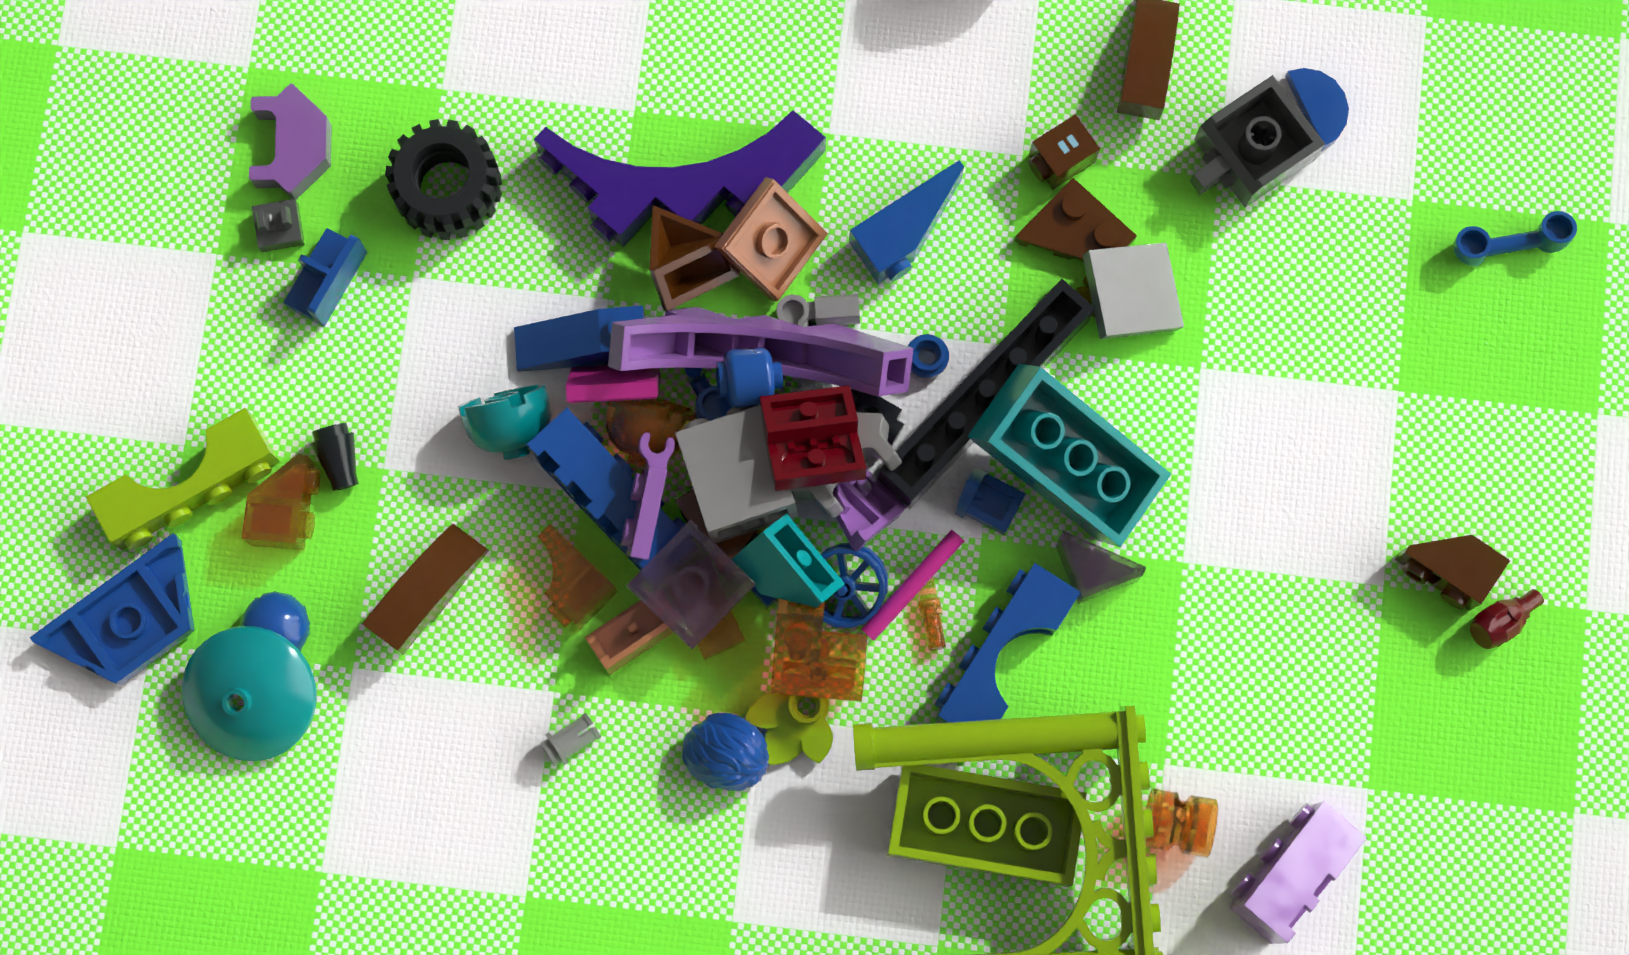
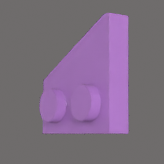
(866, 509)

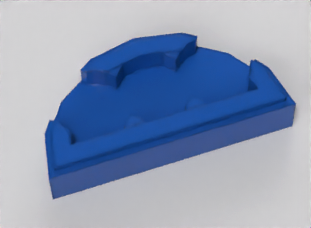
(1320, 101)

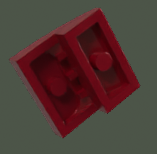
(812, 438)

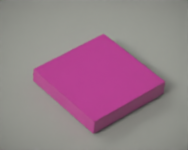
(608, 384)

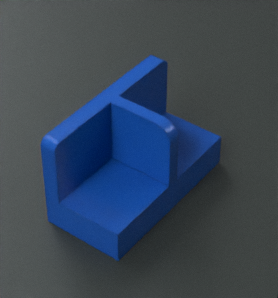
(325, 276)

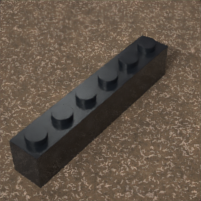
(944, 434)

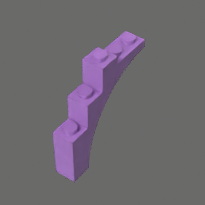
(817, 353)

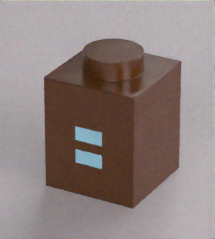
(1062, 152)

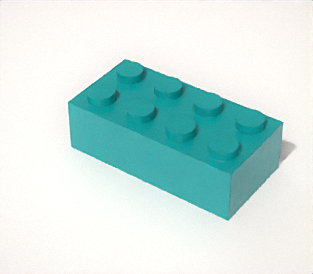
(1069, 454)

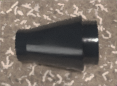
(336, 454)

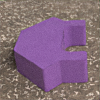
(301, 142)

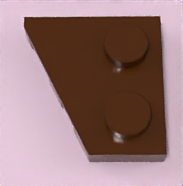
(1075, 224)

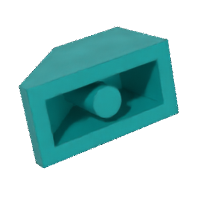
(788, 565)

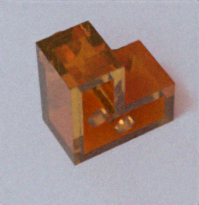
(815, 660)

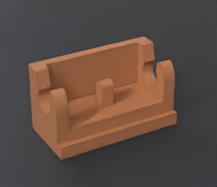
(627, 636)

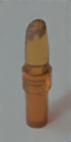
(931, 613)

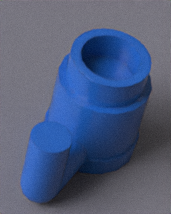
(708, 403)

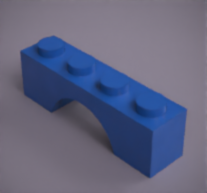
(1036, 608)

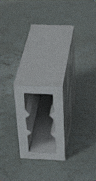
(733, 474)

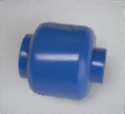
(747, 375)

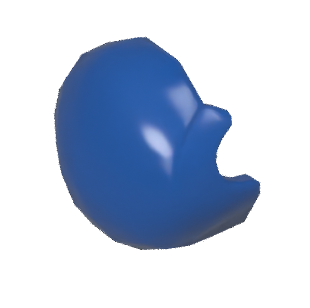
(279, 614)

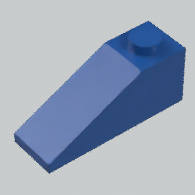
(897, 233)
(570, 339)

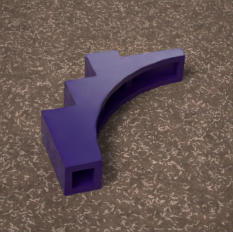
(627, 192)

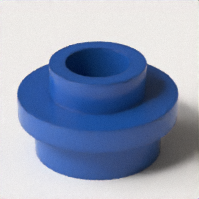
(937, 347)

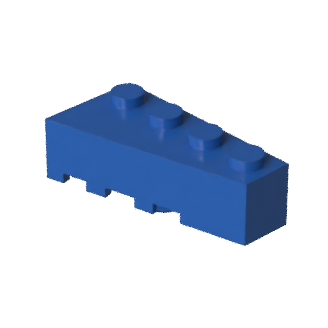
(595, 480)

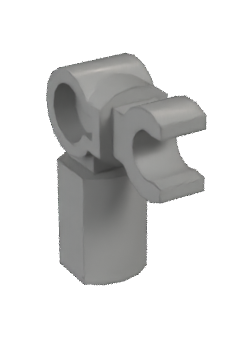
(824, 310)

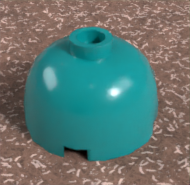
(507, 420)

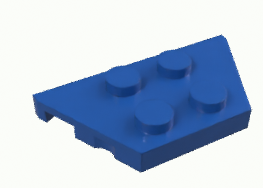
(127, 617)

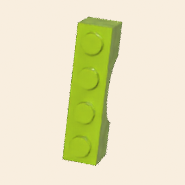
(233, 454)

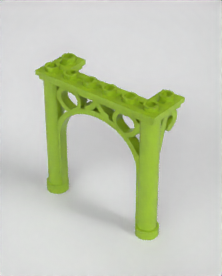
(1019, 741)

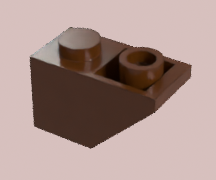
(1457, 566)

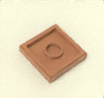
(771, 239)

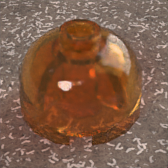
(659, 417)

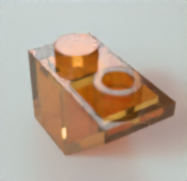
(280, 507)

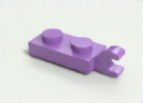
(648, 492)

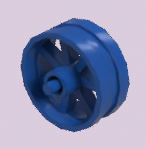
(853, 584)

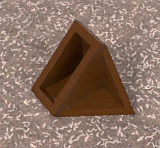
(685, 259)

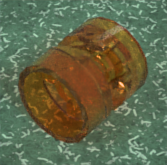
(1182, 822)

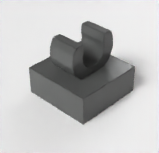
(278, 225)

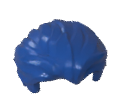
(726, 752)

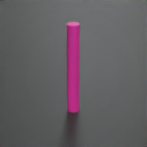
(912, 585)

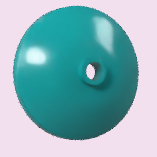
(268, 677)

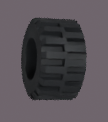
(437, 146)

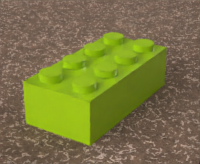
(985, 825)

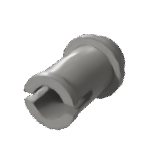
(567, 742)

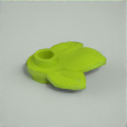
(790, 730)

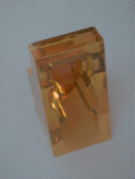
(577, 585)

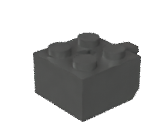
(1231, 146)

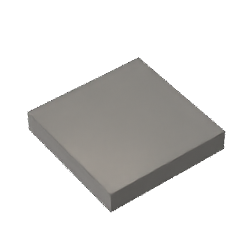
(1133, 290)

